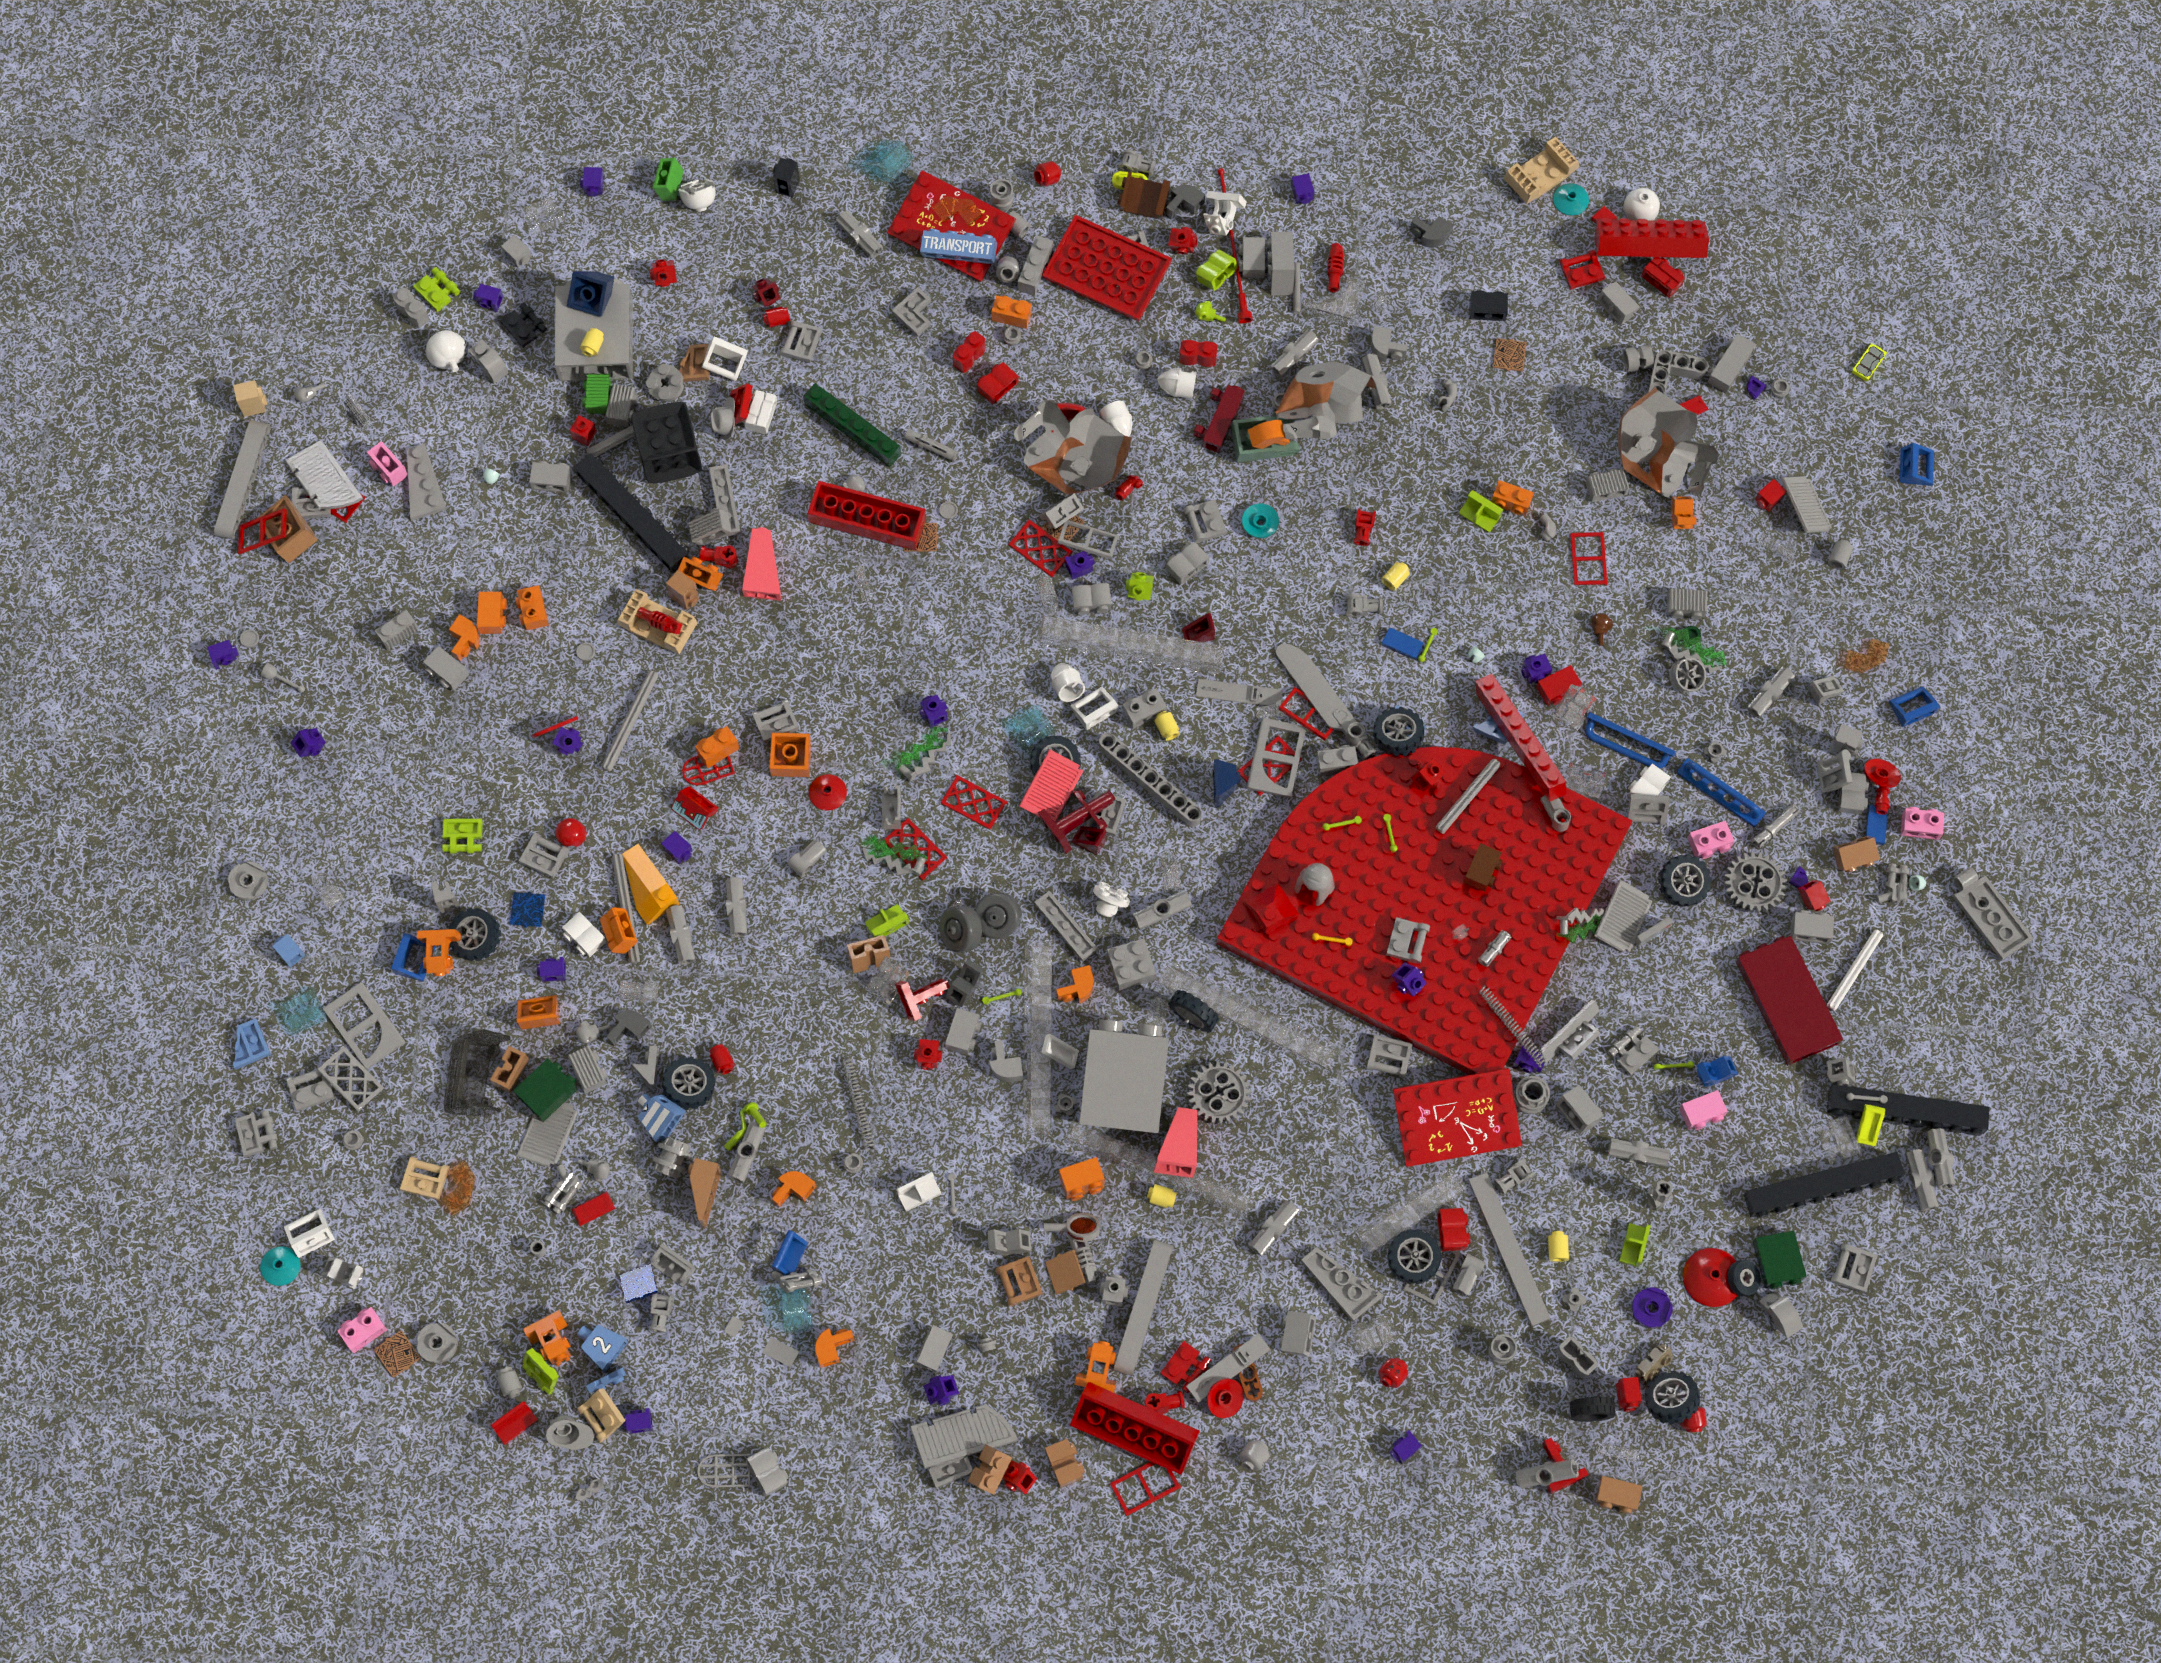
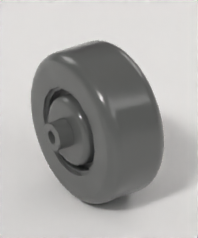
(998, 915)
(960, 928)

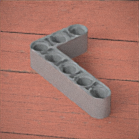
(1670, 367)

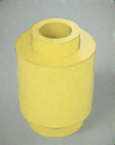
(592, 342)
(1167, 725)
(1161, 1196)

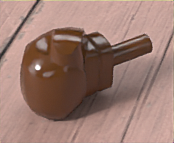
(1600, 625)

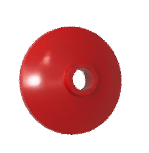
(1882, 773)
(830, 800)
(1232, 1398)

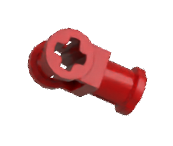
(1364, 524)
(720, 556)
(1163, 1402)

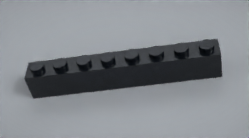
(631, 512)
(1912, 1110)
(1824, 1184)

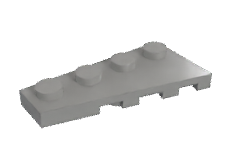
(424, 489)
(1345, 1288)

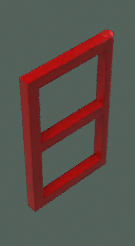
(283, 512)
(1591, 558)
(1303, 722)
(1152, 1499)

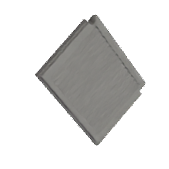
(1806, 504)
(1623, 917)
(546, 1139)

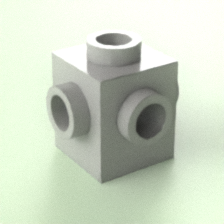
(1841, 1072)
(1114, 1297)

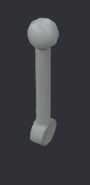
(1883, 1099)
(951, 1177)

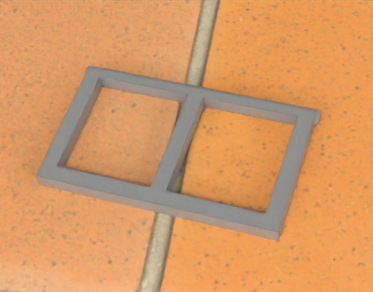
(1085, 547)
(1445, 1277)

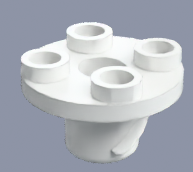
(1109, 899)

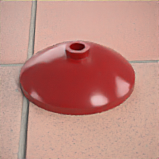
(1699, 1279)

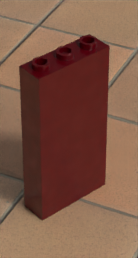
(1788, 999)

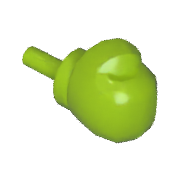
(1206, 313)

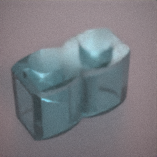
(795, 1311)

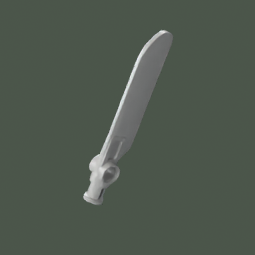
(1324, 698)

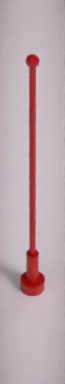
(1244, 315)

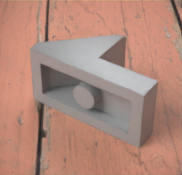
(1824, 689)
(649, 1071)

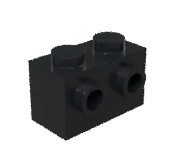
(786, 177)
(1488, 305)

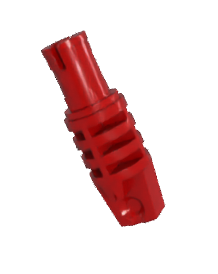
(1335, 267)
(660, 621)

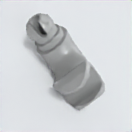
(1451, 389)

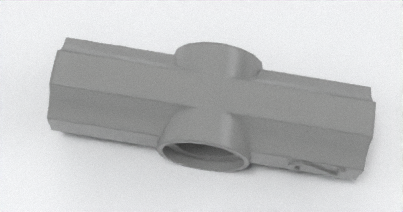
(859, 234)
(1294, 353)
(1380, 394)
(1770, 692)
(1172, 904)
(736, 907)
(680, 934)
(1638, 1152)
(1940, 1159)
(743, 1163)
(1922, 1180)
(1659, 1195)
(1273, 1228)
(1536, 1476)

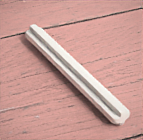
(1854, 970)

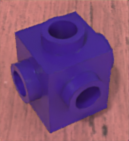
(1536, 668)
(933, 710)
(561, 737)
(308, 742)
(1409, 979)
(941, 1390)

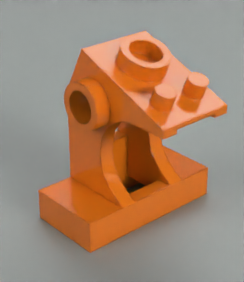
(440, 964)
(556, 1348)
(1103, 1353)

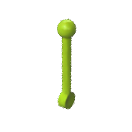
(1434, 631)
(1387, 818)
(1357, 820)
(986, 1000)
(1689, 1064)

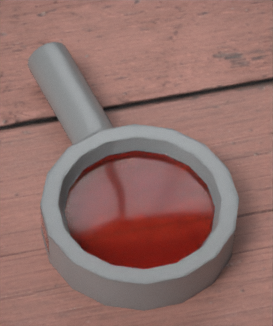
(1079, 1227)

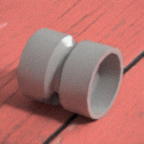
(1001, 194)
(1636, 358)
(1502, 1349)

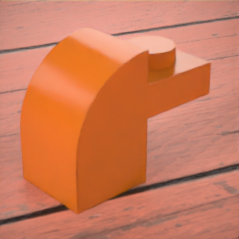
(1268, 434)
(1682, 512)
(467, 634)
(1082, 987)
(795, 1183)
(827, 1344)

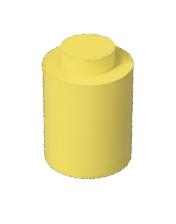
(1395, 575)
(1558, 1247)

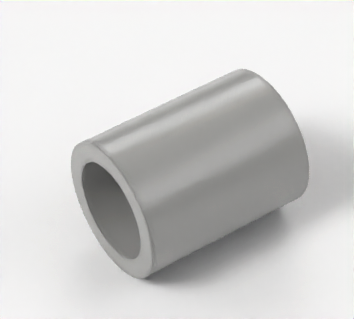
(538, 1254)

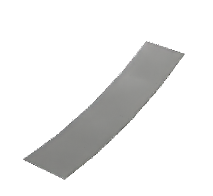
(773, 1349)

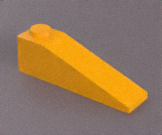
(648, 887)

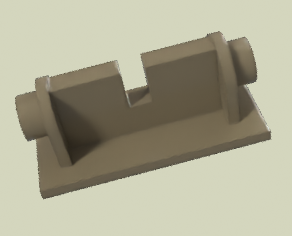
(1660, 1356)

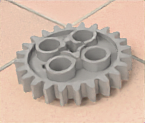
(1737, 878)
(1208, 1078)

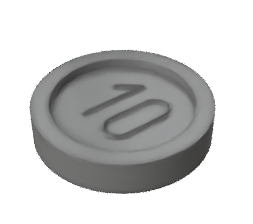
(948, 510)
(249, 638)
(585, 651)

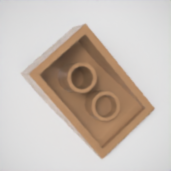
(298, 532)
(704, 1183)

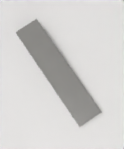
(1238, 692)
(1229, 1366)

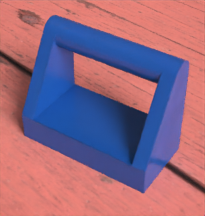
(1909, 465)
(1917, 714)
(402, 957)
(789, 1254)

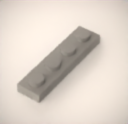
(724, 495)
(1066, 926)

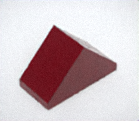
(1200, 629)
(1090, 839)

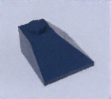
(590, 291)
(1224, 781)

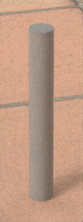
(1296, 289)

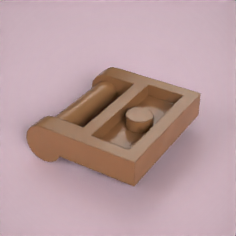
(1025, 1278)

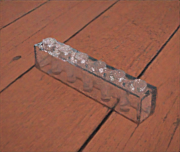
(1410, 1212)

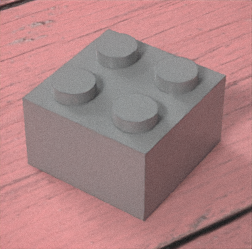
(1131, 964)

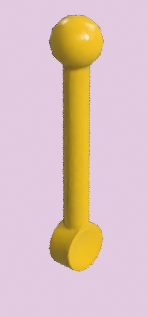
(1348, 941)

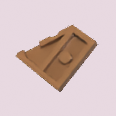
(692, 364)

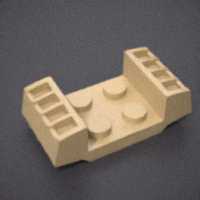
(1542, 171)
(641, 628)

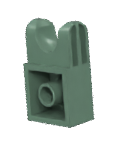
(1243, 445)

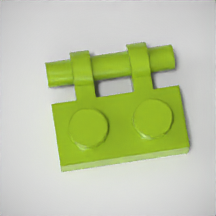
(433, 293)
(462, 829)
(540, 1371)

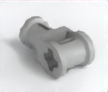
(1136, 163)
(1359, 605)
(1515, 1176)
(660, 1310)

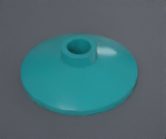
(1569, 205)
(1263, 513)
(287, 1272)

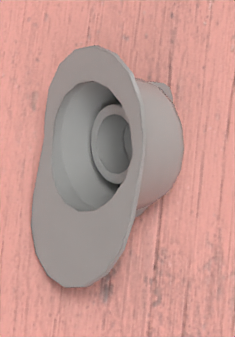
(723, 419)
(569, 1434)

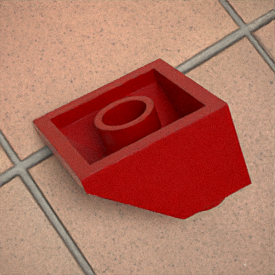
(1271, 908)

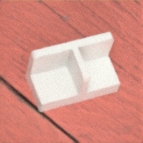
(918, 1191)

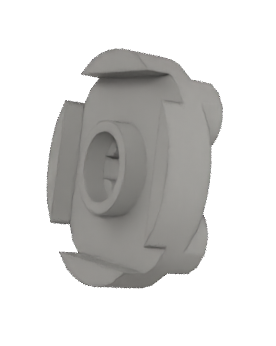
(675, 383)
(252, 890)
(436, 1331)

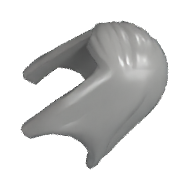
(1316, 878)

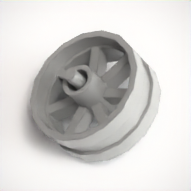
(1687, 675)

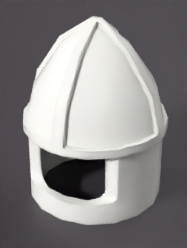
(1178, 383)
(1117, 416)
(1064, 679)

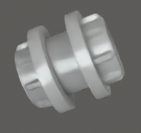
(1528, 1105)
(672, 1157)

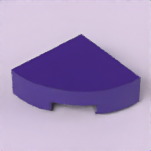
(1755, 387)
(1799, 878)

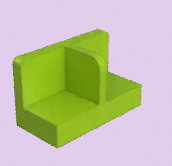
(1481, 511)
(887, 921)
(1634, 1244)

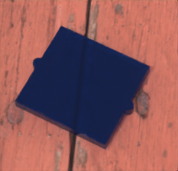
(527, 909)
(638, 1283)

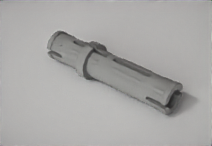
(912, 436)
(1769, 831)

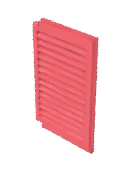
(1052, 785)

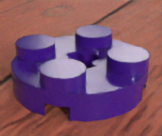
(1662, 1303)

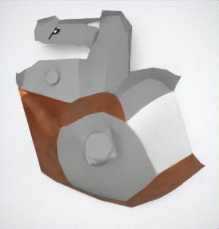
(1327, 392)
(1079, 451)

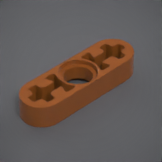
(1257, 1386)

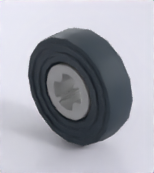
(1735, 1278)

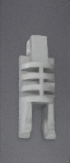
(1085, 1260)

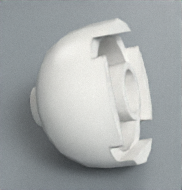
(698, 195)
(1641, 204)

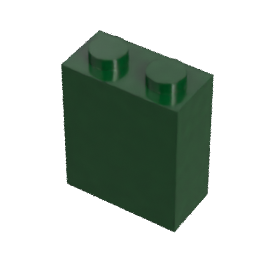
(546, 1089)
(1779, 1260)

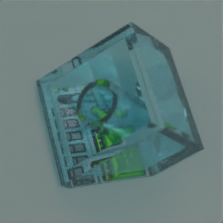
(888, 160)

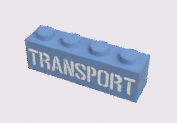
(958, 246)

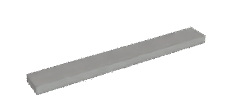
(1509, 1249)

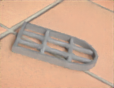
(732, 1475)

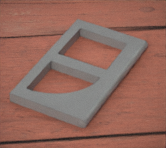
(1257, 778)
(390, 1036)

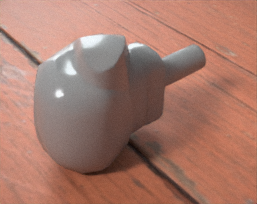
(304, 394)
(855, 482)
(588, 1033)
(599, 1168)

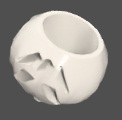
(446, 350)

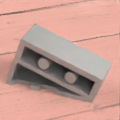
(1282, 263)

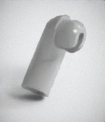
(1550, 527)

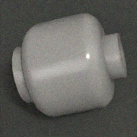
(1007, 269)
(1254, 1455)

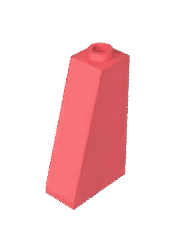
(761, 569)
(1179, 1148)

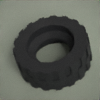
(1592, 1409)

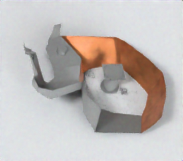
(1666, 446)

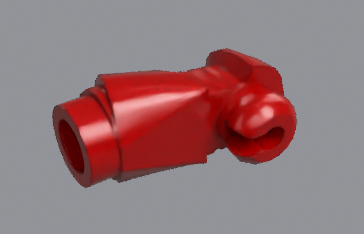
(1127, 487)
(1882, 801)

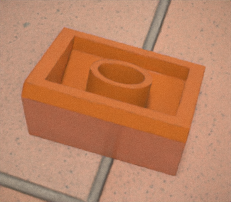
(537, 1012)

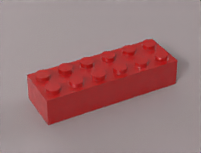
(1651, 238)
(866, 515)
(1134, 1428)

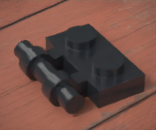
(519, 328)

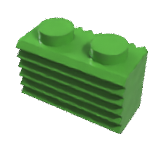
(668, 179)
(597, 393)

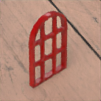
(554, 727)
(716, 770)

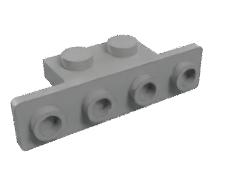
(1574, 1035)

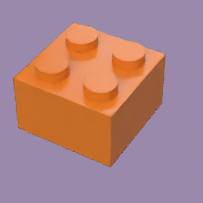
(790, 755)
(1082, 1179)

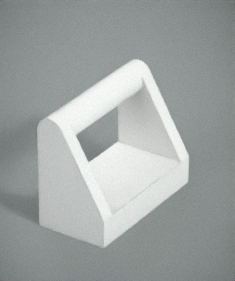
(728, 351)
(1099, 714)
(311, 1239)

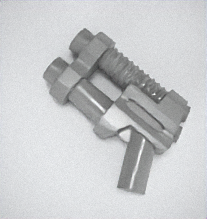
(1896, 891)
(569, 1185)
(797, 1280)

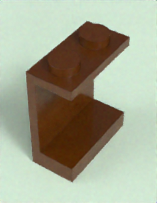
(1144, 197)

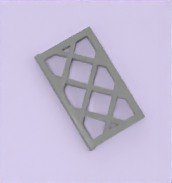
(353, 1063)

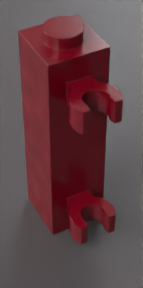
(1223, 418)

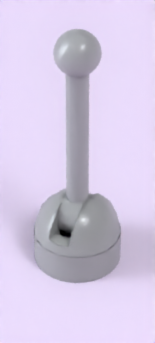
(270, 672)

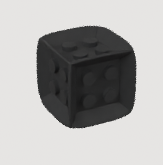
(666, 442)

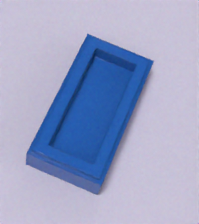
(1402, 643)
(1876, 825)

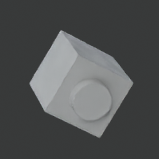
(516, 251)

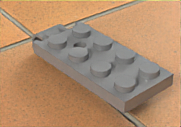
(1996, 919)

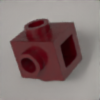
(770, 291)

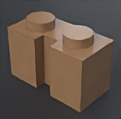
(682, 590)
(1856, 853)
(867, 953)
(514, 1065)
(1064, 1464)
(991, 1469)
(1618, 1494)

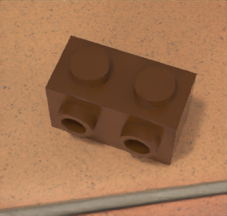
(1482, 867)

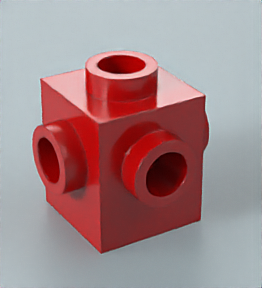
(1182, 240)
(663, 272)
(1428, 774)
(930, 1048)
(1016, 1474)

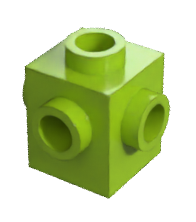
(1139, 586)

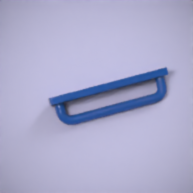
(1622, 750)
(1690, 767)

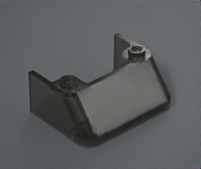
(469, 1073)

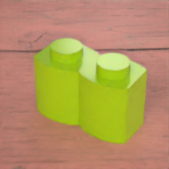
(1216, 270)

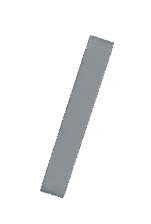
(241, 479)
(1147, 771)
(1143, 1308)

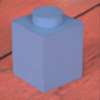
(288, 950)

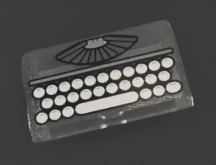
(356, 413)

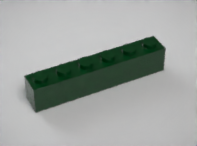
(852, 425)

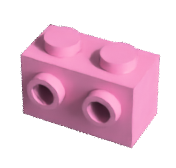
(385, 461)
(1922, 823)
(1711, 840)
(1703, 1110)
(362, 1329)

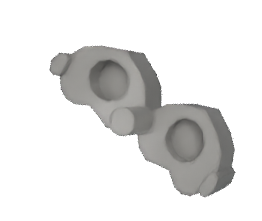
(585, 1493)

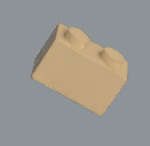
(250, 398)

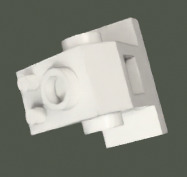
(1223, 203)

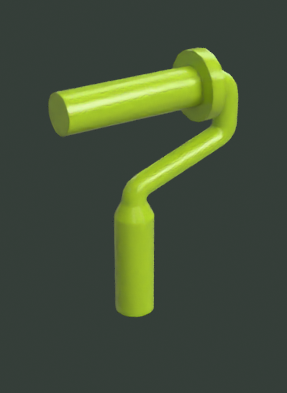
(750, 1109)

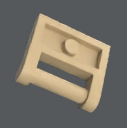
(423, 1184)
(605, 1411)

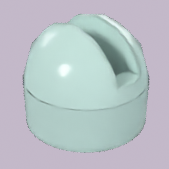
(490, 476)
(1477, 654)
(1917, 879)

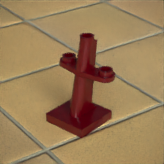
(1071, 821)

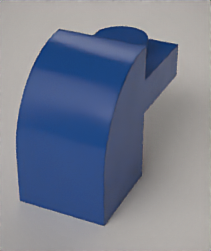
(1716, 1071)

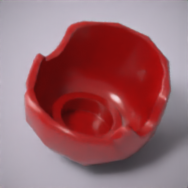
(570, 832)

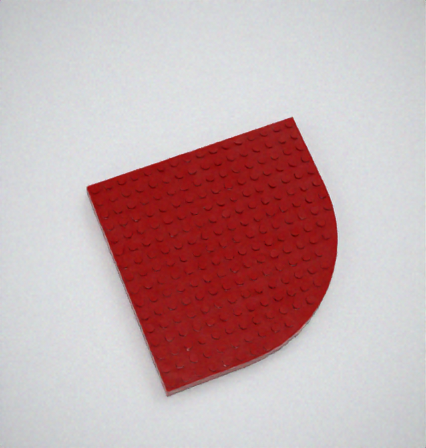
(1422, 882)

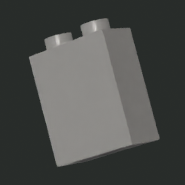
(616, 323)
(1124, 1077)

